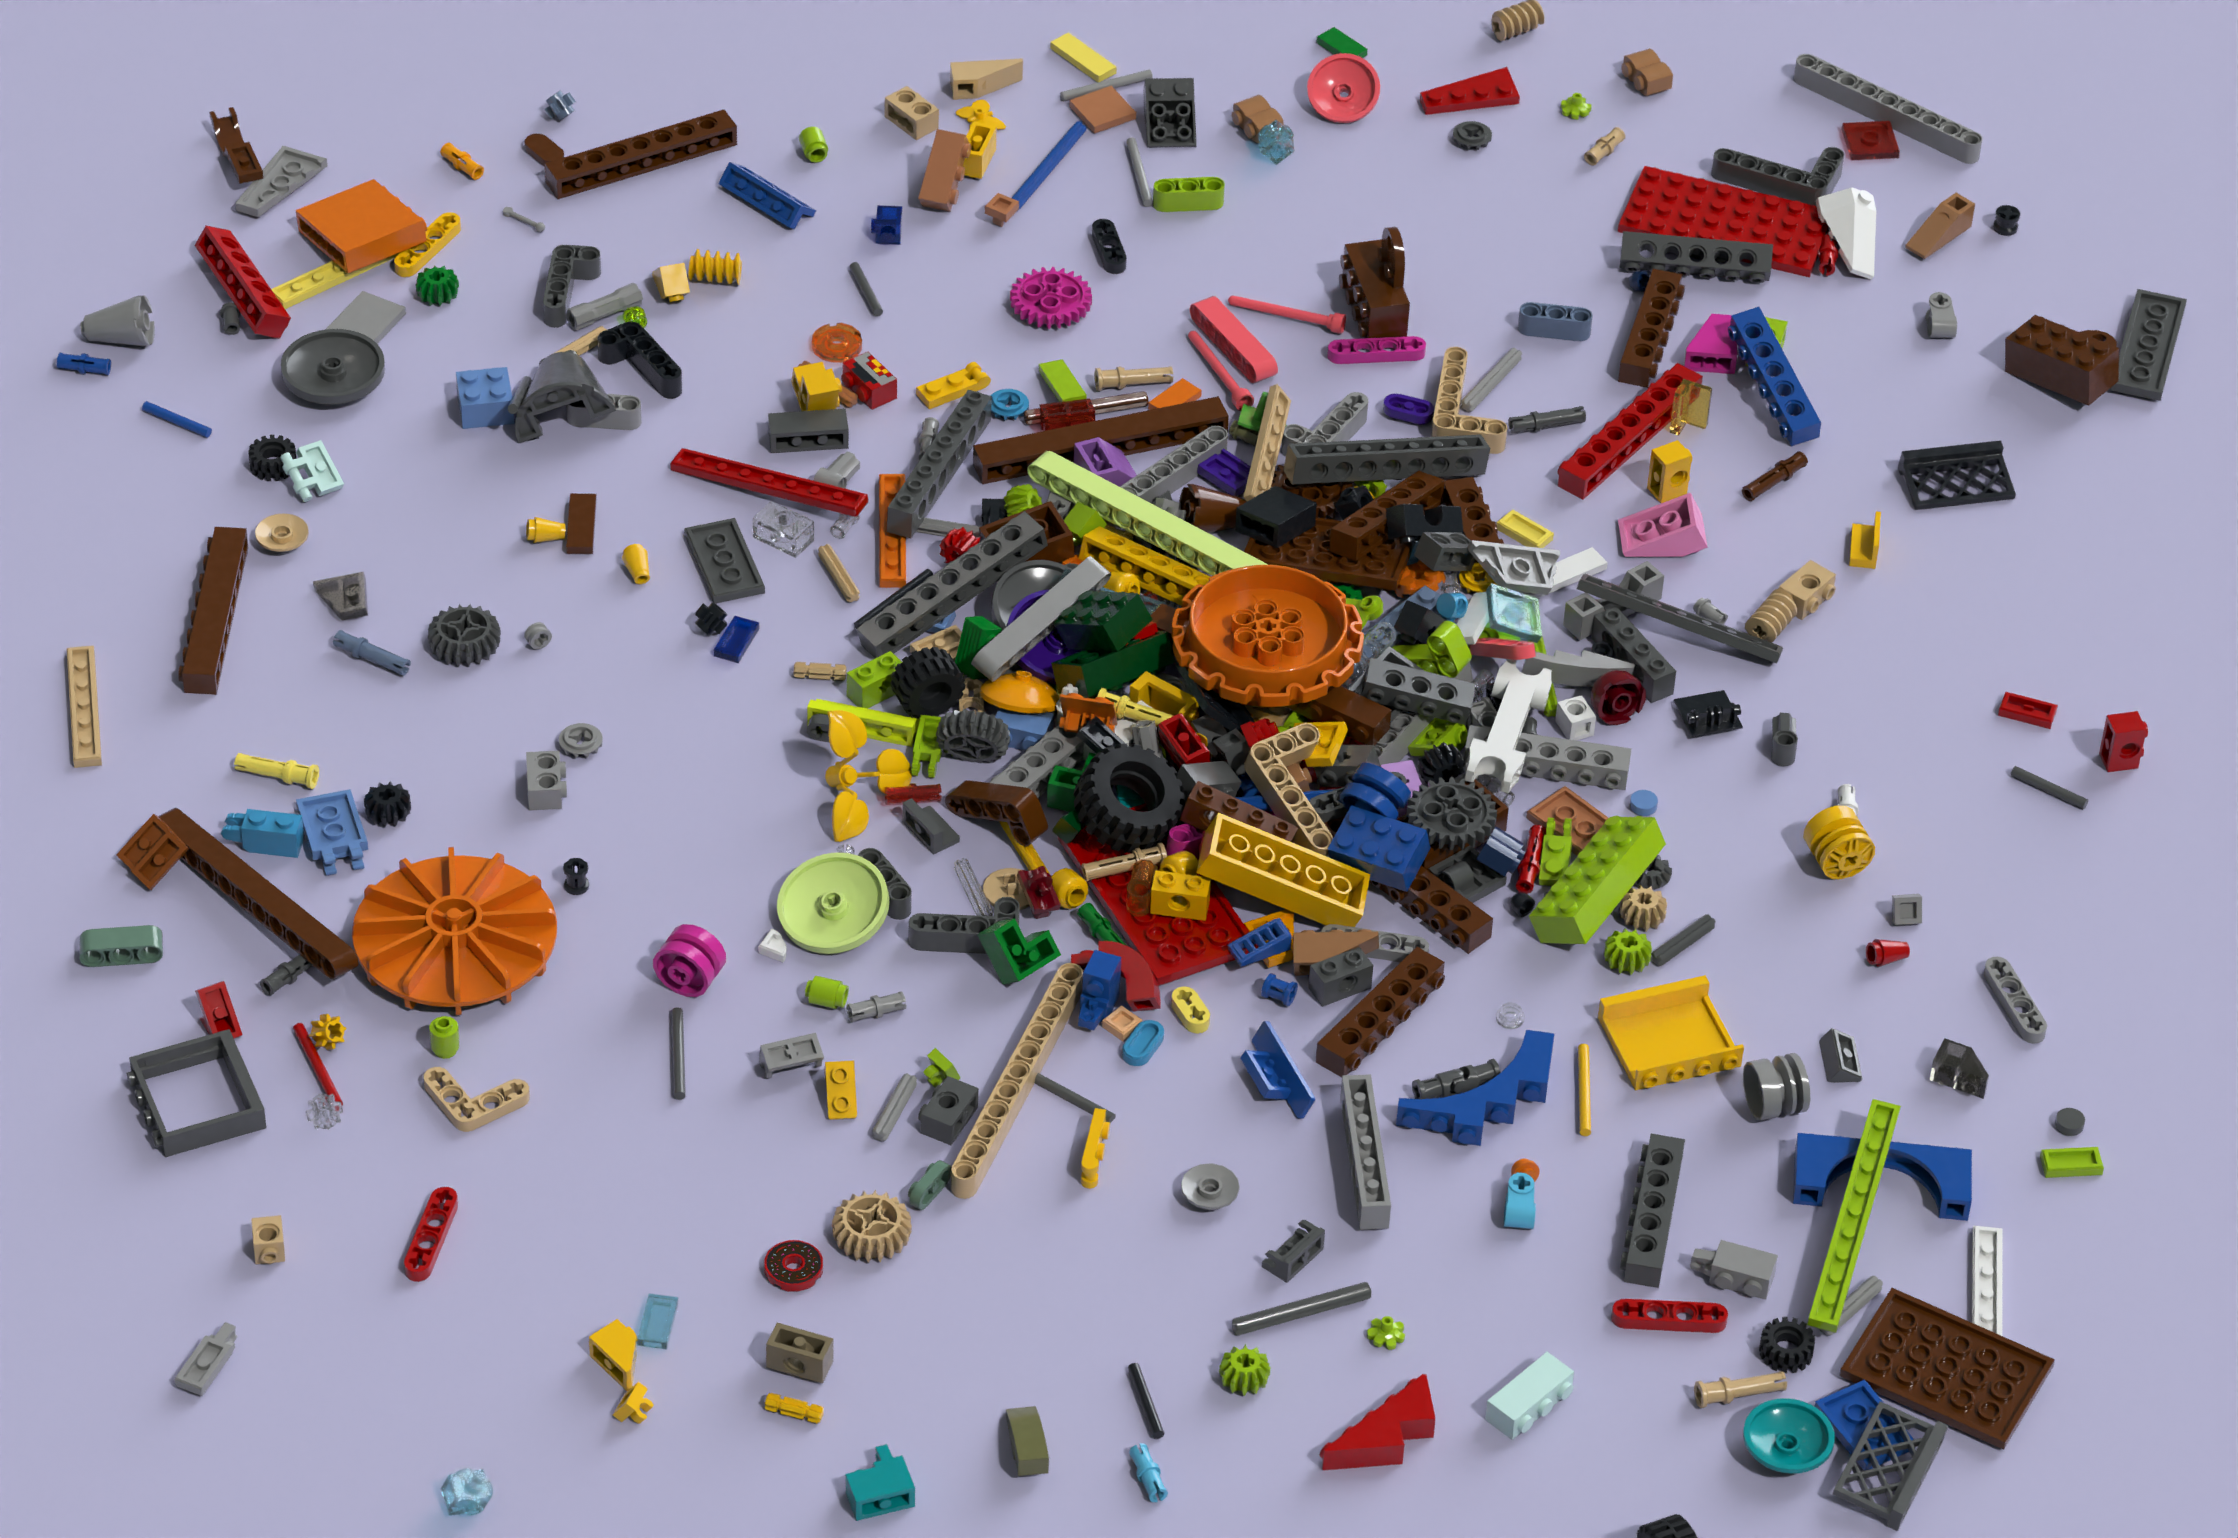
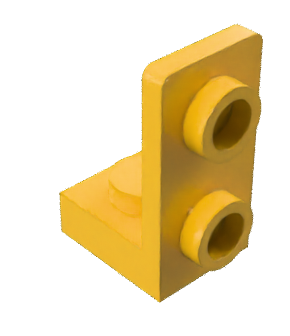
(841, 1090)

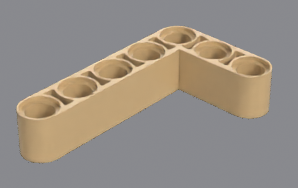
(1446, 414)
(1297, 745)

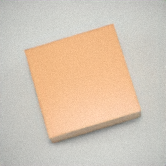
(1121, 1023)

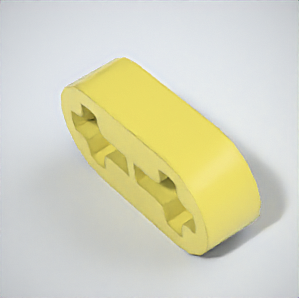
(1196, 1007)

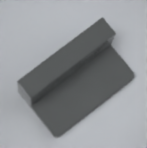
(928, 827)

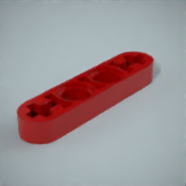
(428, 1233)
(1669, 1319)

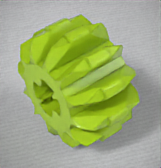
(1021, 498)
(1627, 951)
(1244, 1370)

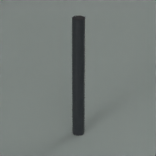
(895, 596)

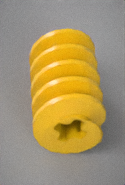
(715, 267)

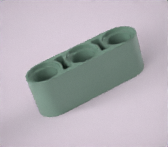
(121, 946)

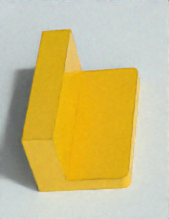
(1865, 544)

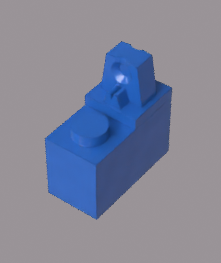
(1099, 989)

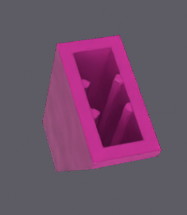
(1712, 347)

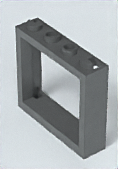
(187, 1055)

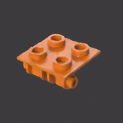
(1078, 708)

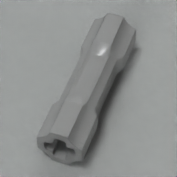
(587, 313)

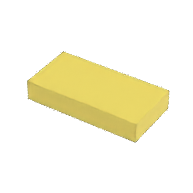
(1524, 530)

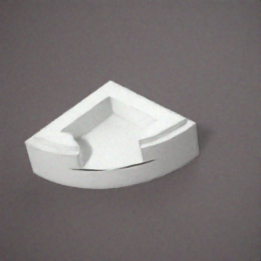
(773, 946)

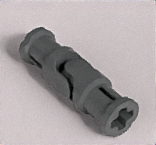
(1455, 1081)

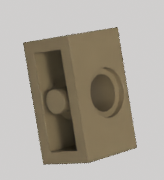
(799, 1352)

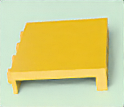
(1668, 1033)

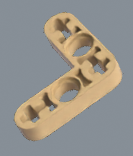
(508, 1095)

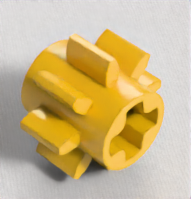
(327, 1031)

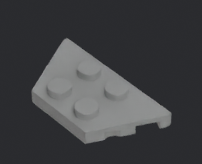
(1517, 566)

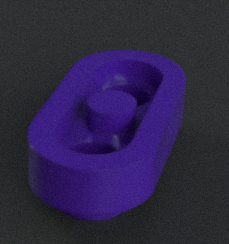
(1408, 408)

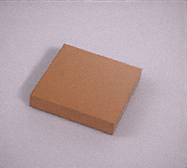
(1102, 109)

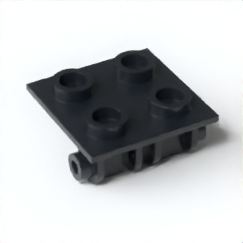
(1709, 713)

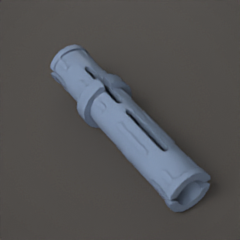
(363, 649)

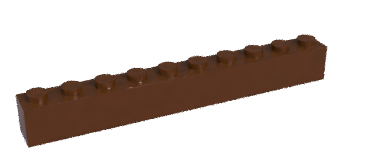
(1129, 433)
(1364, 718)

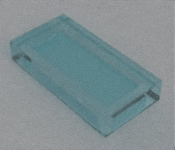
(657, 1321)

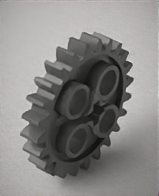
(1452, 812)

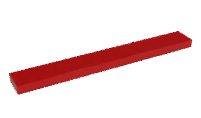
(769, 482)

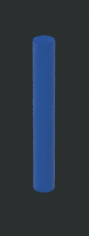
(176, 419)

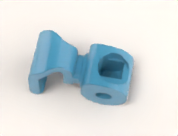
(1452, 606)

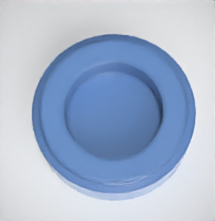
(1643, 802)

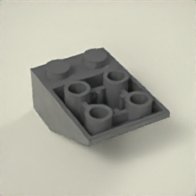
(1170, 112)

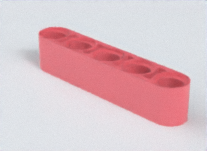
(1233, 339)

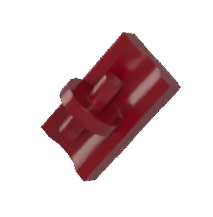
(1039, 891)

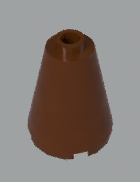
(1209, 508)

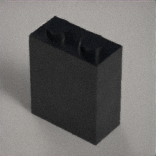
(1275, 516)

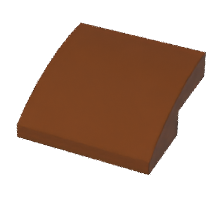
(152, 851)

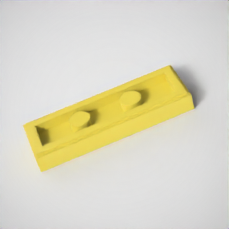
(1083, 57)

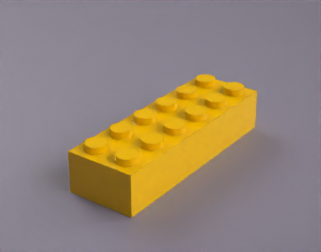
(1282, 872)

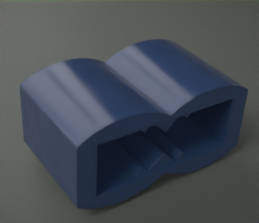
(1501, 852)

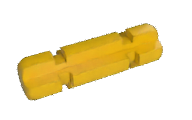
(794, 1408)

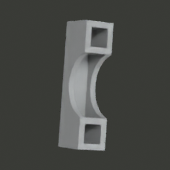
(1581, 610)

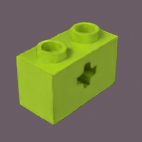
(871, 681)

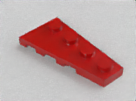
(1477, 92)

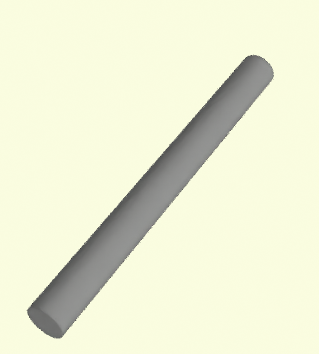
(1115, 83)
(1139, 172)

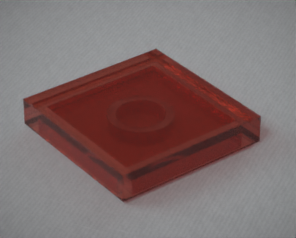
(1870, 140)

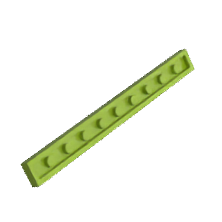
(1853, 1216)

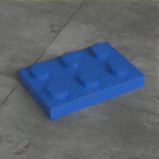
(1850, 1414)

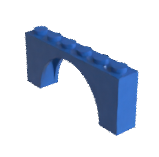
(1941, 1170)

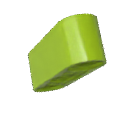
(1188, 194)

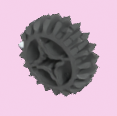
(464, 635)
(973, 736)

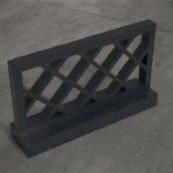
(1952, 460)
(1224, 711)

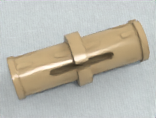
(1612, 140)

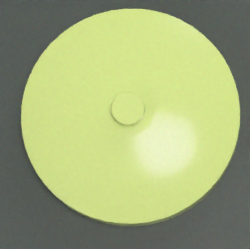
(833, 903)

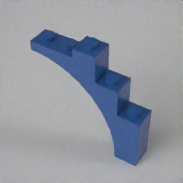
(1494, 1101)

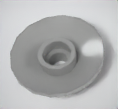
(1210, 1186)

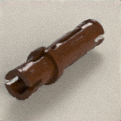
(1782, 471)

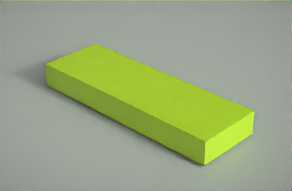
(1061, 381)

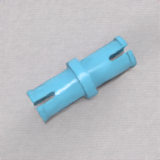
(1148, 1472)

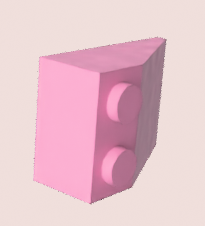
(1664, 530)

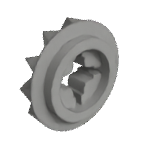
(573, 734)

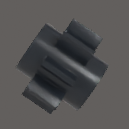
(711, 618)

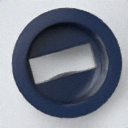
(1639, 280)

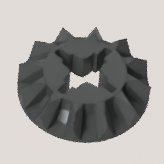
(1472, 129)
(1658, 877)

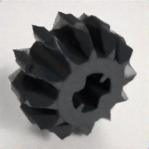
(1441, 762)
(387, 804)

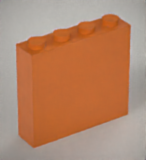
(361, 226)

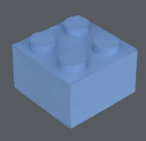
(484, 397)

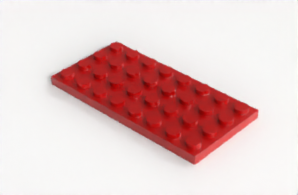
(1711, 210)
(1167, 943)

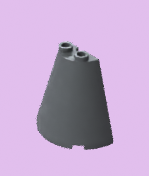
(558, 382)

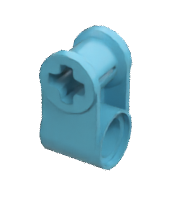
(1519, 1202)

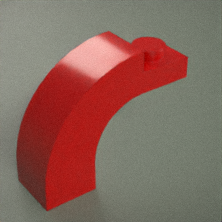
(1141, 984)

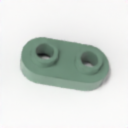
(930, 1185)

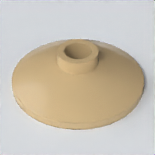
(281, 532)

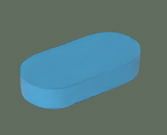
(1143, 1043)

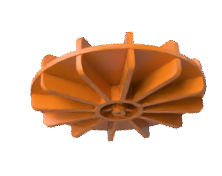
(454, 931)

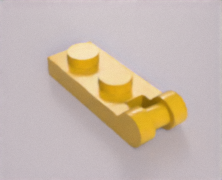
(953, 386)
(1094, 1148)

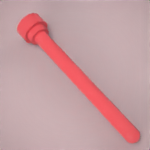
(1335, 322)
(1239, 395)

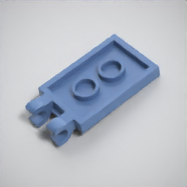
(333, 829)

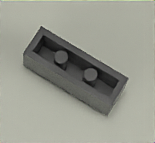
(808, 430)

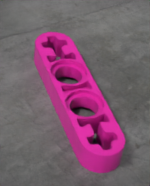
(1340, 350)

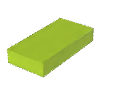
(2071, 1162)

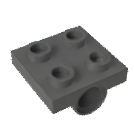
(1468, 875)

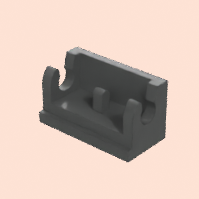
(1295, 1252)

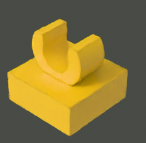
(631, 1404)

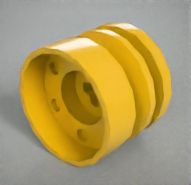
(1839, 842)

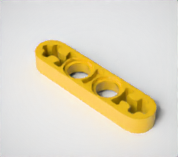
(409, 262)

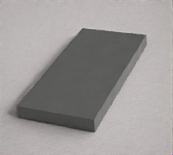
(724, 560)

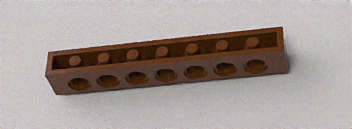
(640, 154)
(1438, 906)

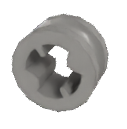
(538, 635)

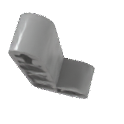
(1337, 426)

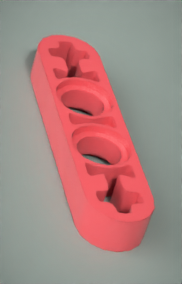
(1503, 648)

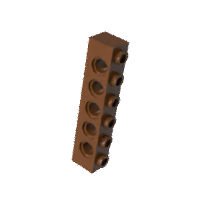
(1651, 328)
(1368, 525)
(1380, 1012)

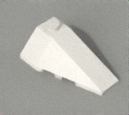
(1853, 225)

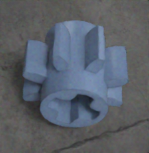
(560, 105)

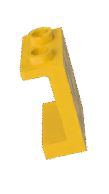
(1163, 696)

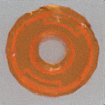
(836, 352)

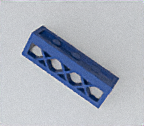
(764, 195)

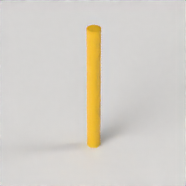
(1584, 1090)

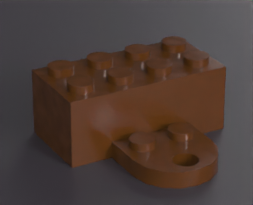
(1375, 285)
(2063, 359)

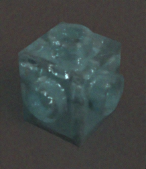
(1276, 141)
(466, 1492)

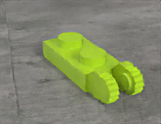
(926, 745)
(1555, 852)

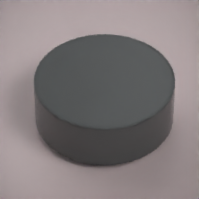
(2070, 1121)

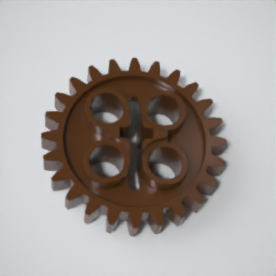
(1323, 494)

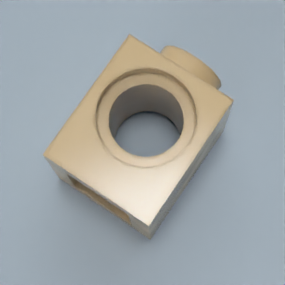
(268, 1239)

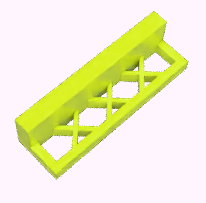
(878, 724)

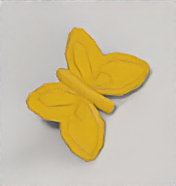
(980, 113)

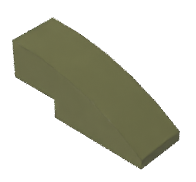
(1027, 1441)

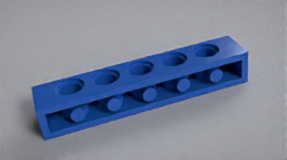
(1774, 376)

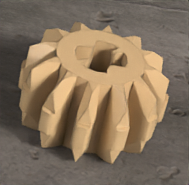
(1643, 908)

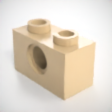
(1810, 587)

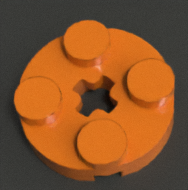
(1417, 576)

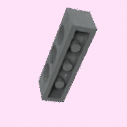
(1631, 646)
(1418, 691)

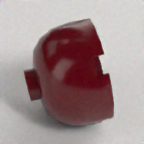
(1617, 697)

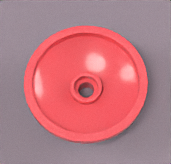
(1343, 74)

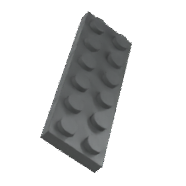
(2149, 344)

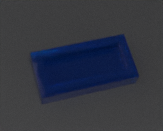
(736, 639)

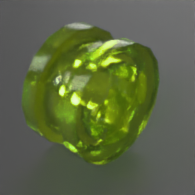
(633, 313)

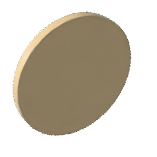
(1004, 884)

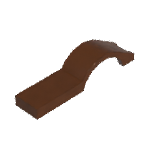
(233, 147)

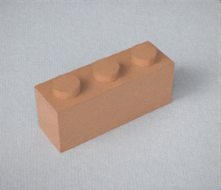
(944, 170)

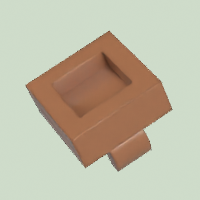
(1001, 208)

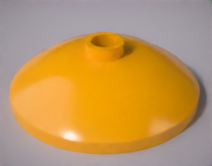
(1020, 693)

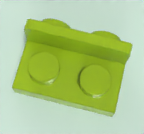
(1436, 733)

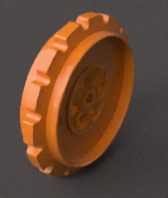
(1267, 636)

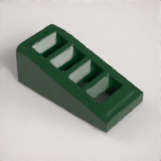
(1068, 827)

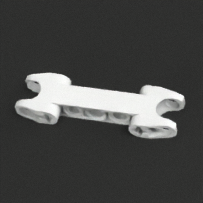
(1498, 754)

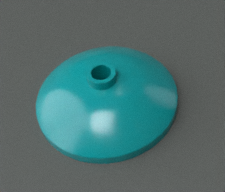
(1788, 1435)

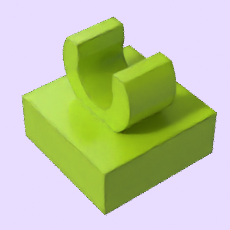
(940, 1068)

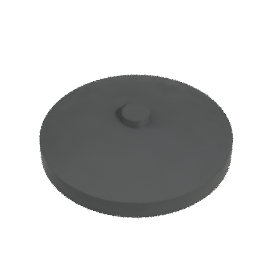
(332, 366)
(1021, 582)

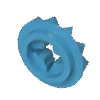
(1002, 397)

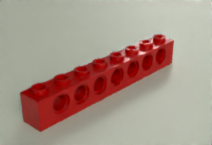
(1623, 435)

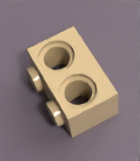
(911, 113)

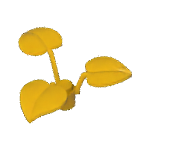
(845, 736)

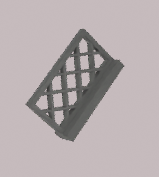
(1910, 1480)

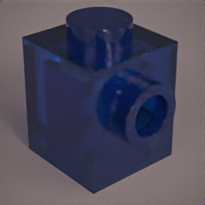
(887, 225)

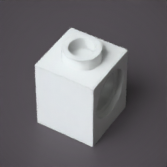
(1575, 718)

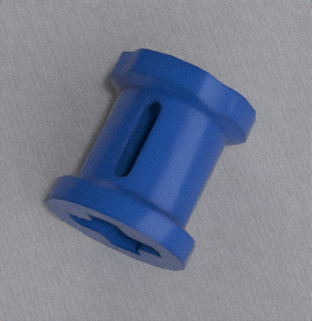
(1289, 989)

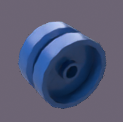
(1375, 791)

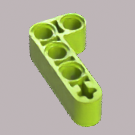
(1444, 652)

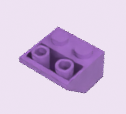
(1103, 460)

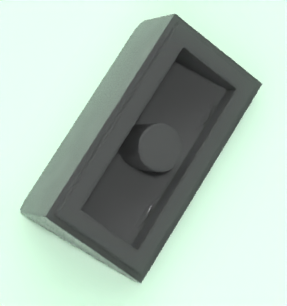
(1840, 1057)

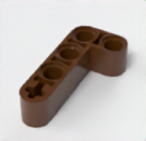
(1001, 803)

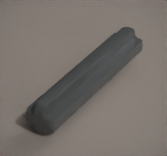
(1683, 940)

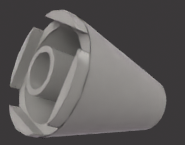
(121, 323)

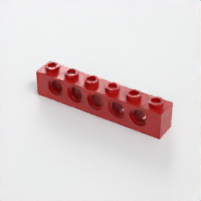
(242, 282)

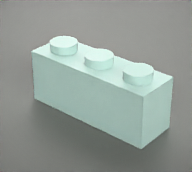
(1530, 1396)

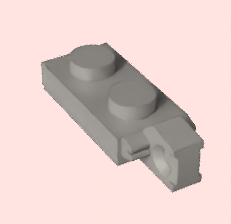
(207, 1360)

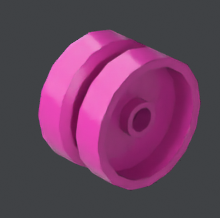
(689, 960)

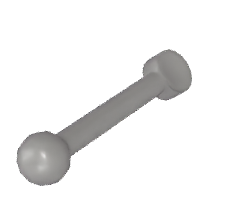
(508, 211)

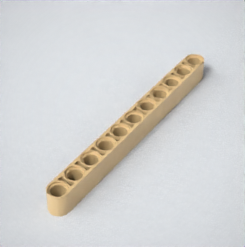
(1016, 1081)

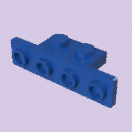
(1276, 1071)

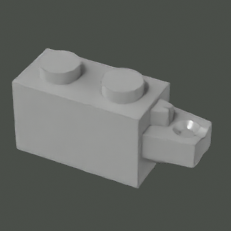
(1737, 1268)

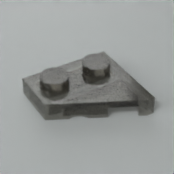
(344, 595)

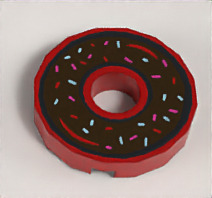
(793, 1252)

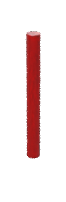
(316, 1061)

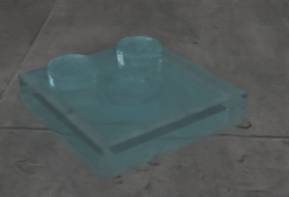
(1514, 613)

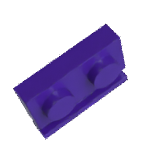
(1225, 472)

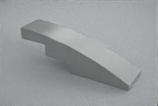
(1574, 669)

